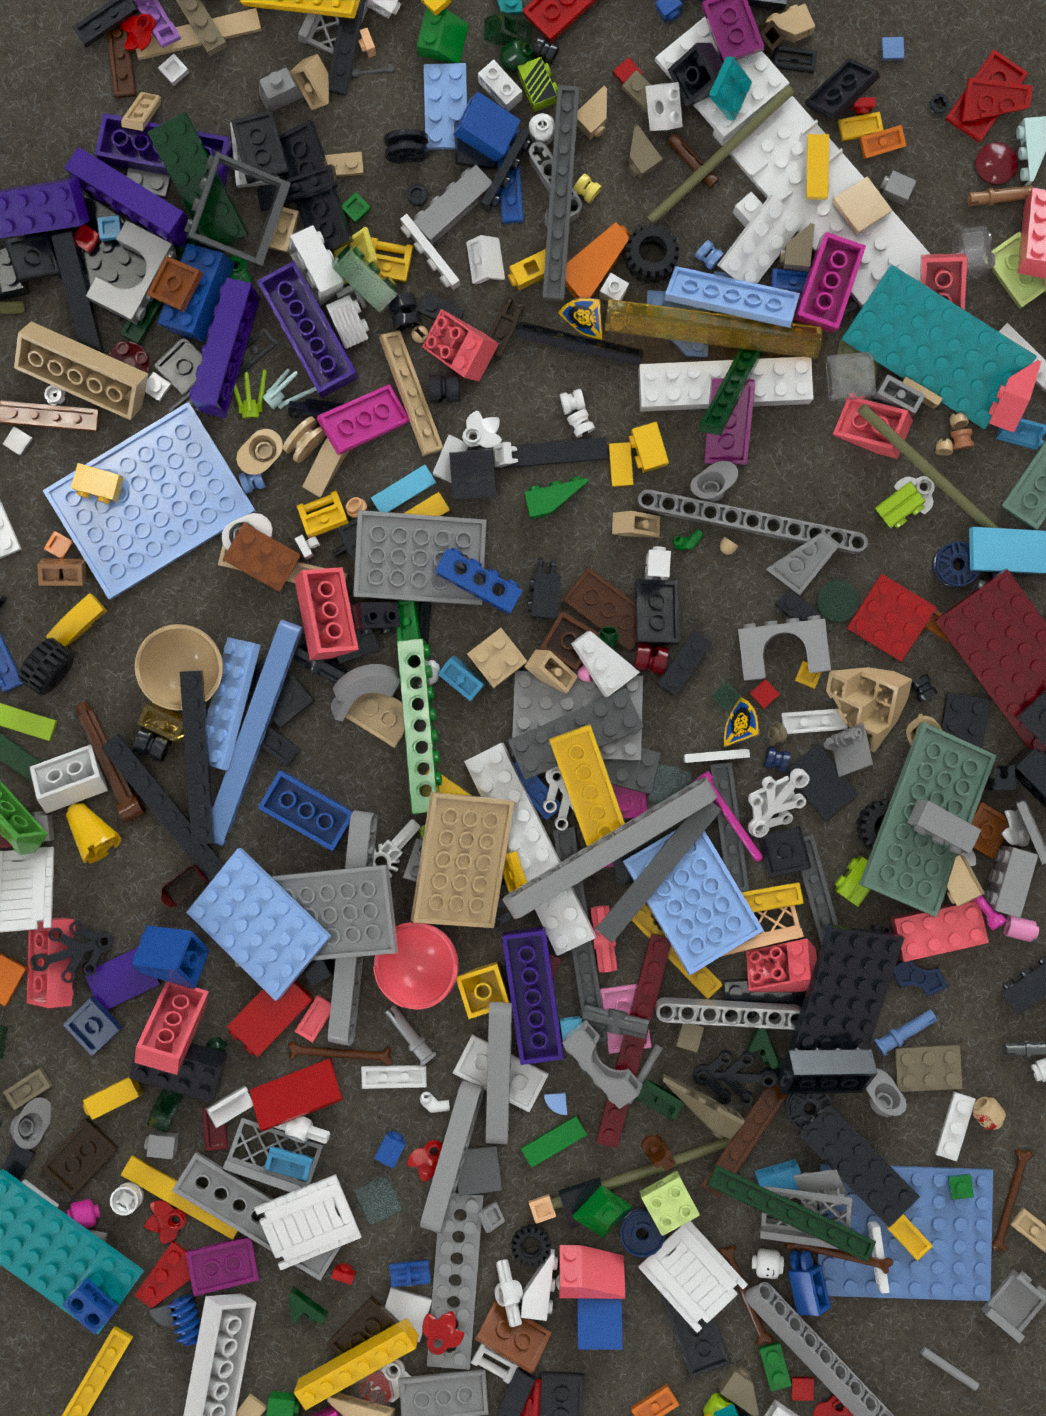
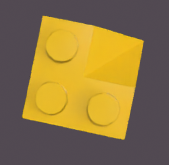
(482, 987)

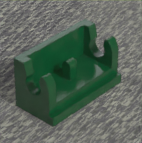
(660, 1099)

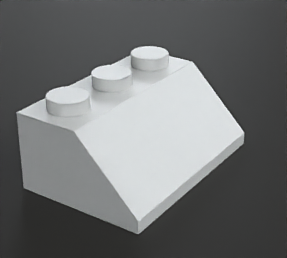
(315, 264)
(68, 779)

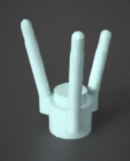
(274, 395)

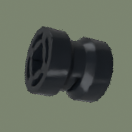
(546, 51)
(923, 688)

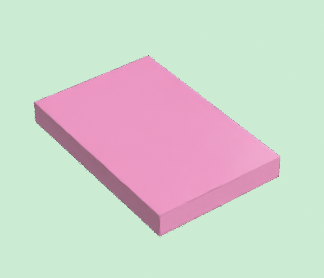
(621, 999)

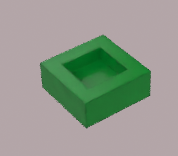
(356, 208)
(960, 1186)

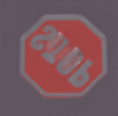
(374, 1388)

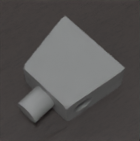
(278, 90)

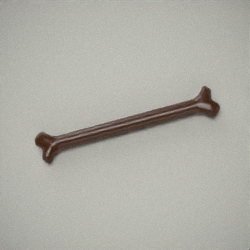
(383, 1056)
(1023, 1157)
(882, 1264)
(763, 1336)

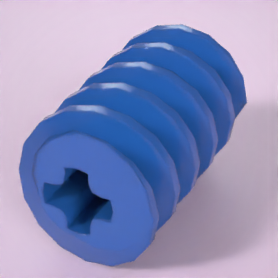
(186, 1319)

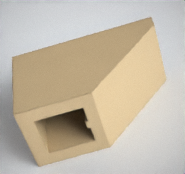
(794, 23)

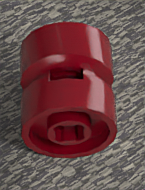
(651, 658)

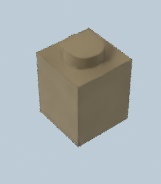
(689, 1036)

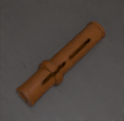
(691, 158)

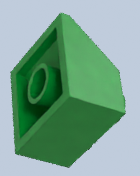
(442, 36)

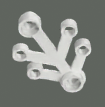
(565, 802)
(761, 822)

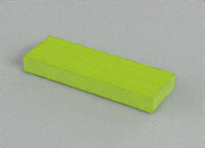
(27, 722)

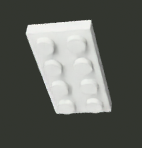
(760, 241)

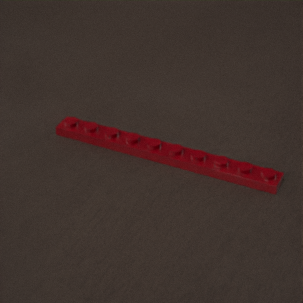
(631, 1046)

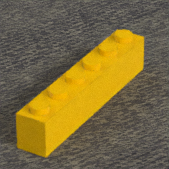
(356, 1363)

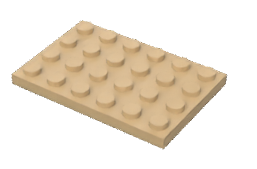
(462, 860)

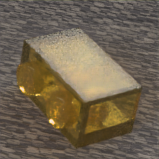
(162, 721)

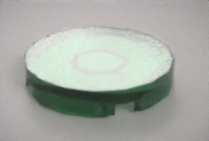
(837, 601)

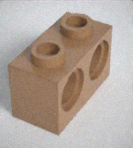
(62, 572)

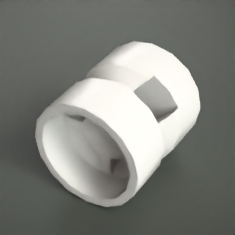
(126, 1198)

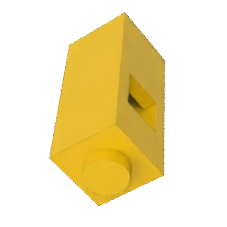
(528, 270)
(112, 1097)

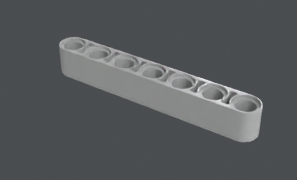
(721, 1007)
(498, 1072)
(452, 1157)

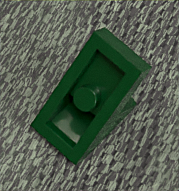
(760, 1040)
(302, 1303)

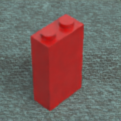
(266, 1018)

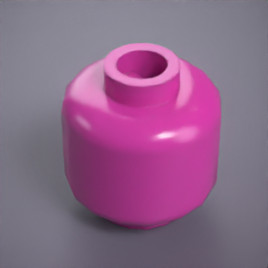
(84, 1213)

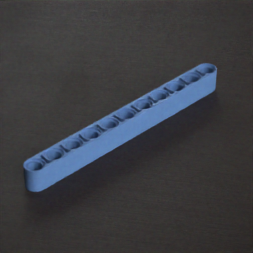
(254, 725)

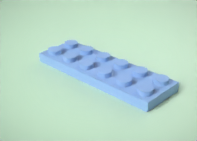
(732, 296)
(230, 700)

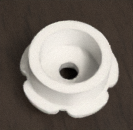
(49, 392)

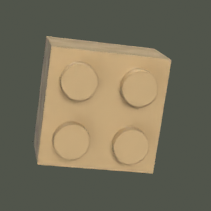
(497, 658)

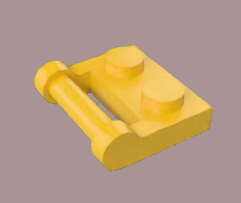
(390, 266)
(324, 519)

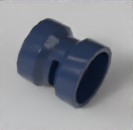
(777, 759)

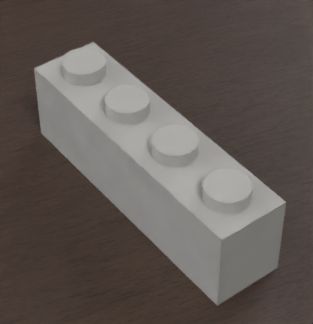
(453, 204)

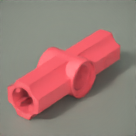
(604, 949)

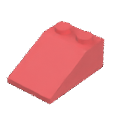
(1014, 398)
(860, 432)
(590, 1273)

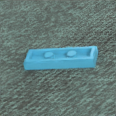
(404, 490)

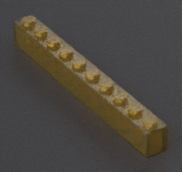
(712, 329)

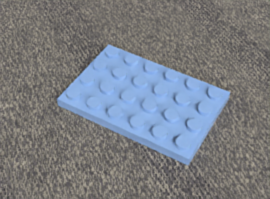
(698, 904)
(258, 924)

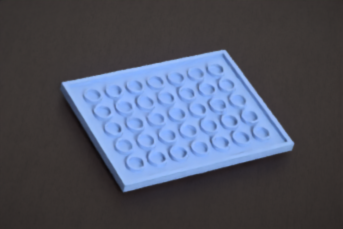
(170, 502)

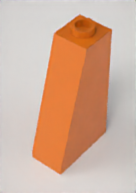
(593, 264)

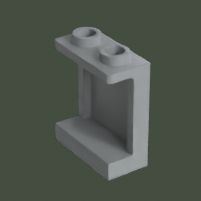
(1015, 1304)

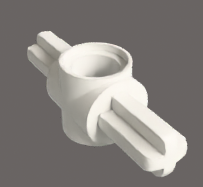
(302, 1129)
(508, 1293)

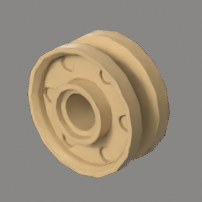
(304, 439)

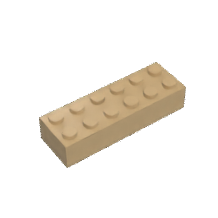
(80, 370)

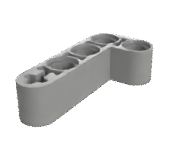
(547, 158)

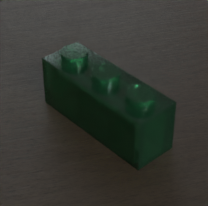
(365, 277)

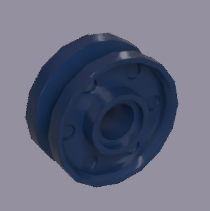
(944, 569)
(637, 1245)

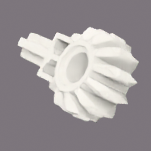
(396, 845)

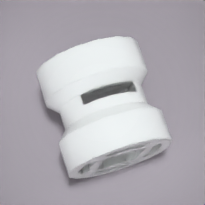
(572, 401)
(580, 422)

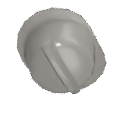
(714, 481)
(885, 1096)
(31, 1123)

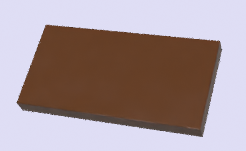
(604, 606)

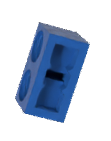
(90, 1305)

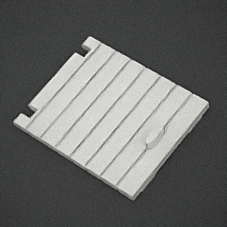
(26, 889)
(308, 1222)
(693, 1275)

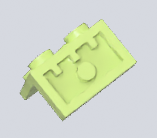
(669, 1203)

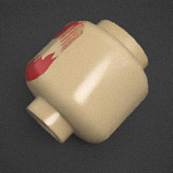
(989, 1113)

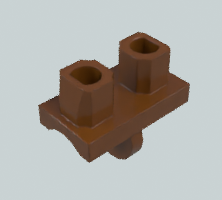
(658, 1151)

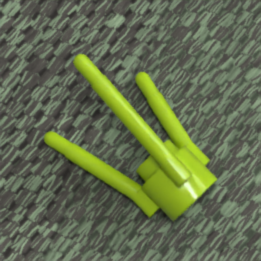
(249, 407)

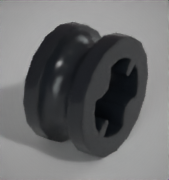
(945, 102)

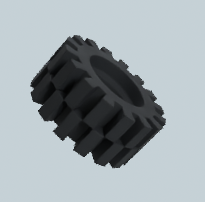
(531, 1258)

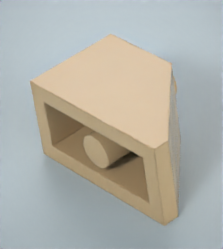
(312, 81)
(592, 115)
(635, 524)
(551, 670)
(963, 883)

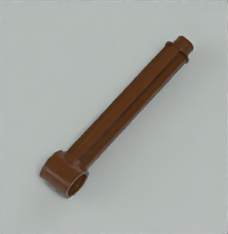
(128, 804)

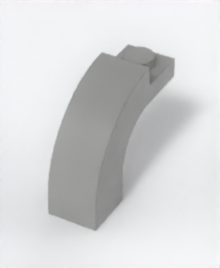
(361, 681)

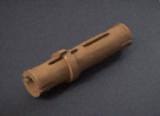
(1001, 195)

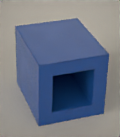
(390, 1148)

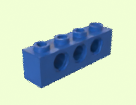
(446, 570)

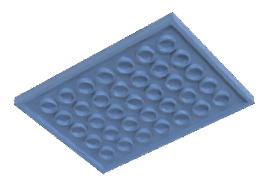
(958, 1230)

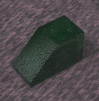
(505, 28)
(165, 1110)

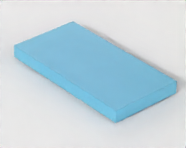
(1007, 549)

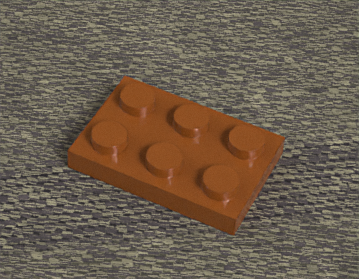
(261, 557)
(517, 1344)

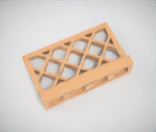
(773, 936)

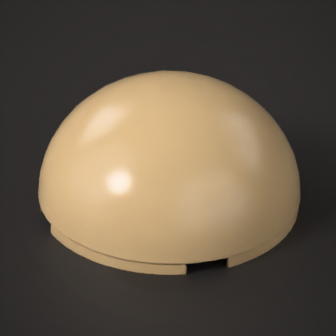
(170, 652)

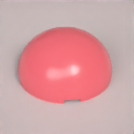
(420, 970)

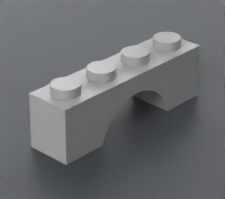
(618, 1085)

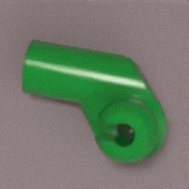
(687, 543)

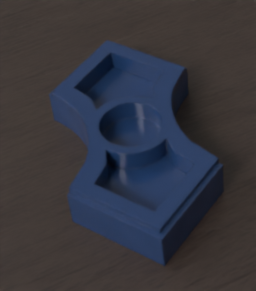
(928, 979)

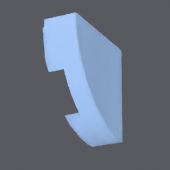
(556, 1102)

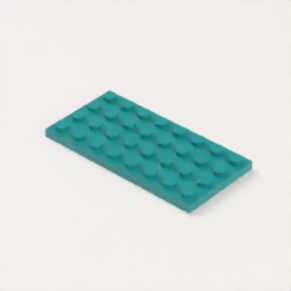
(936, 344)
(56, 1251)

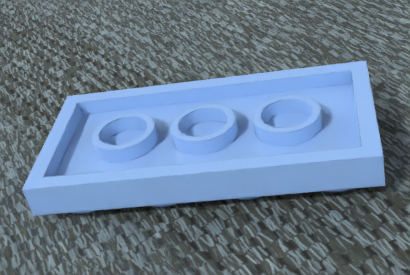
(444, 102)

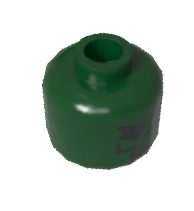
(515, 54)

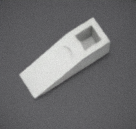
(537, 1291)

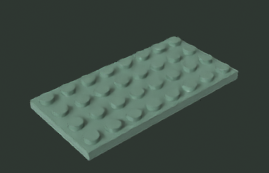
(910, 864)

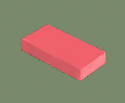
(314, 1018)

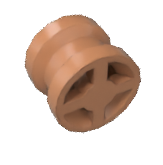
(962, 439)

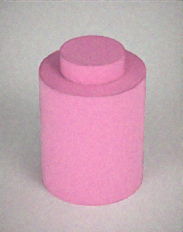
(1021, 928)

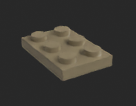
(928, 1068)

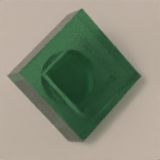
(725, 696)

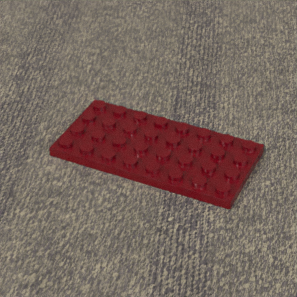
(1002, 645)

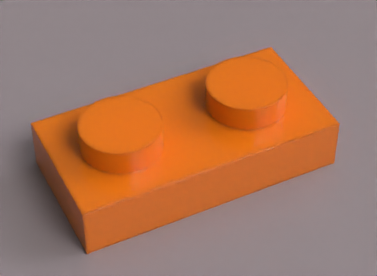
(882, 141)
(656, 1404)

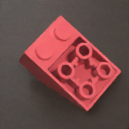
(460, 346)
(781, 967)

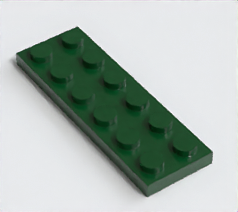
(186, 163)

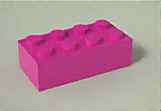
(829, 282)

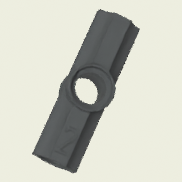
(616, 1021)

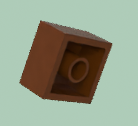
(560, 637)

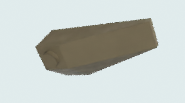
(717, 1116)

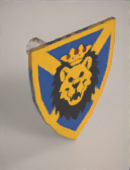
(584, 316)
(741, 724)

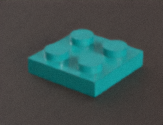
(730, 88)

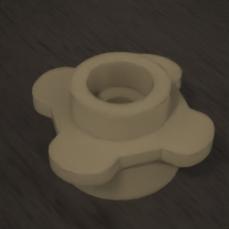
(777, 734)

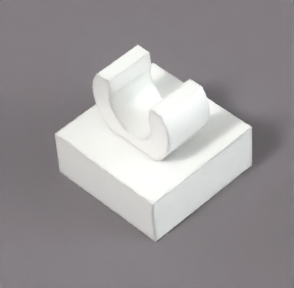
(503, 454)
(307, 546)

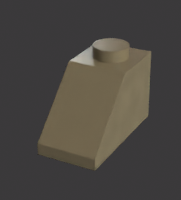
(643, 155)
(798, 250)
(739, 1389)

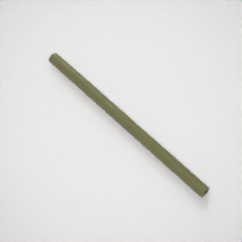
(720, 155)
(925, 467)
(649, 1169)

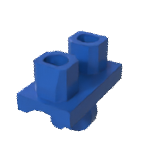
(410, 1273)

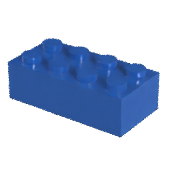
(200, 310)
(306, 810)

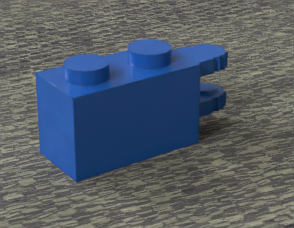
(808, 1285)

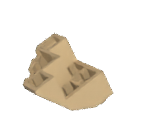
(869, 698)

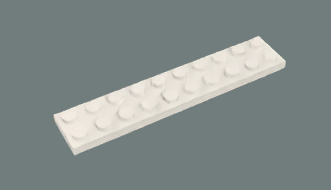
(562, 915)

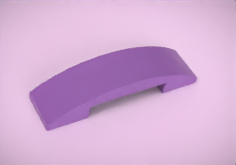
(164, 31)

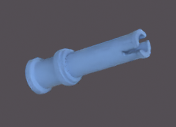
(896, 1037)

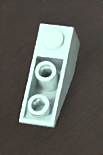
(1033, 136)

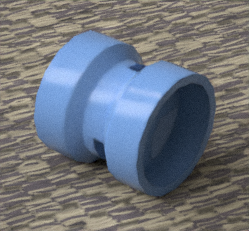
(713, 257)
(251, 482)

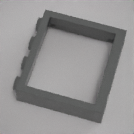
(272, 218)

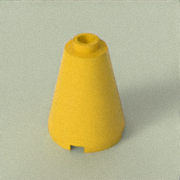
(90, 833)

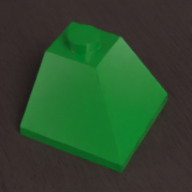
(602, 1211)

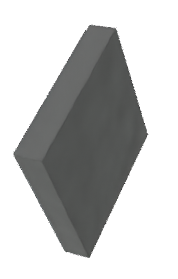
(480, 1172)

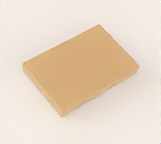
(379, 716)

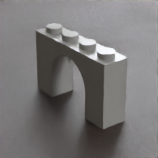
(132, 302)
(755, 639)

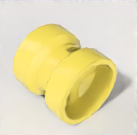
(587, 188)

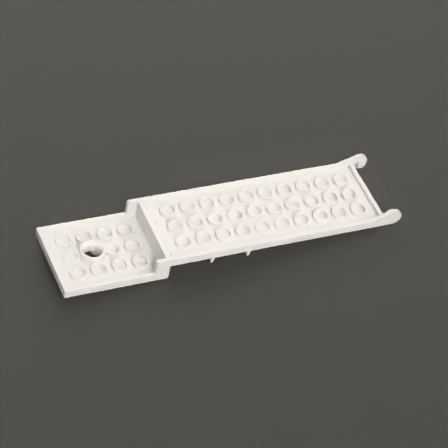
(777, 165)

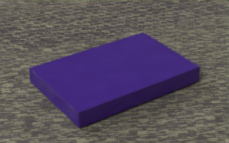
(119, 981)

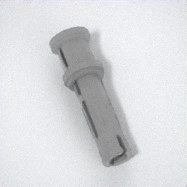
(416, 1043)

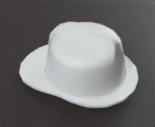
(255, 520)

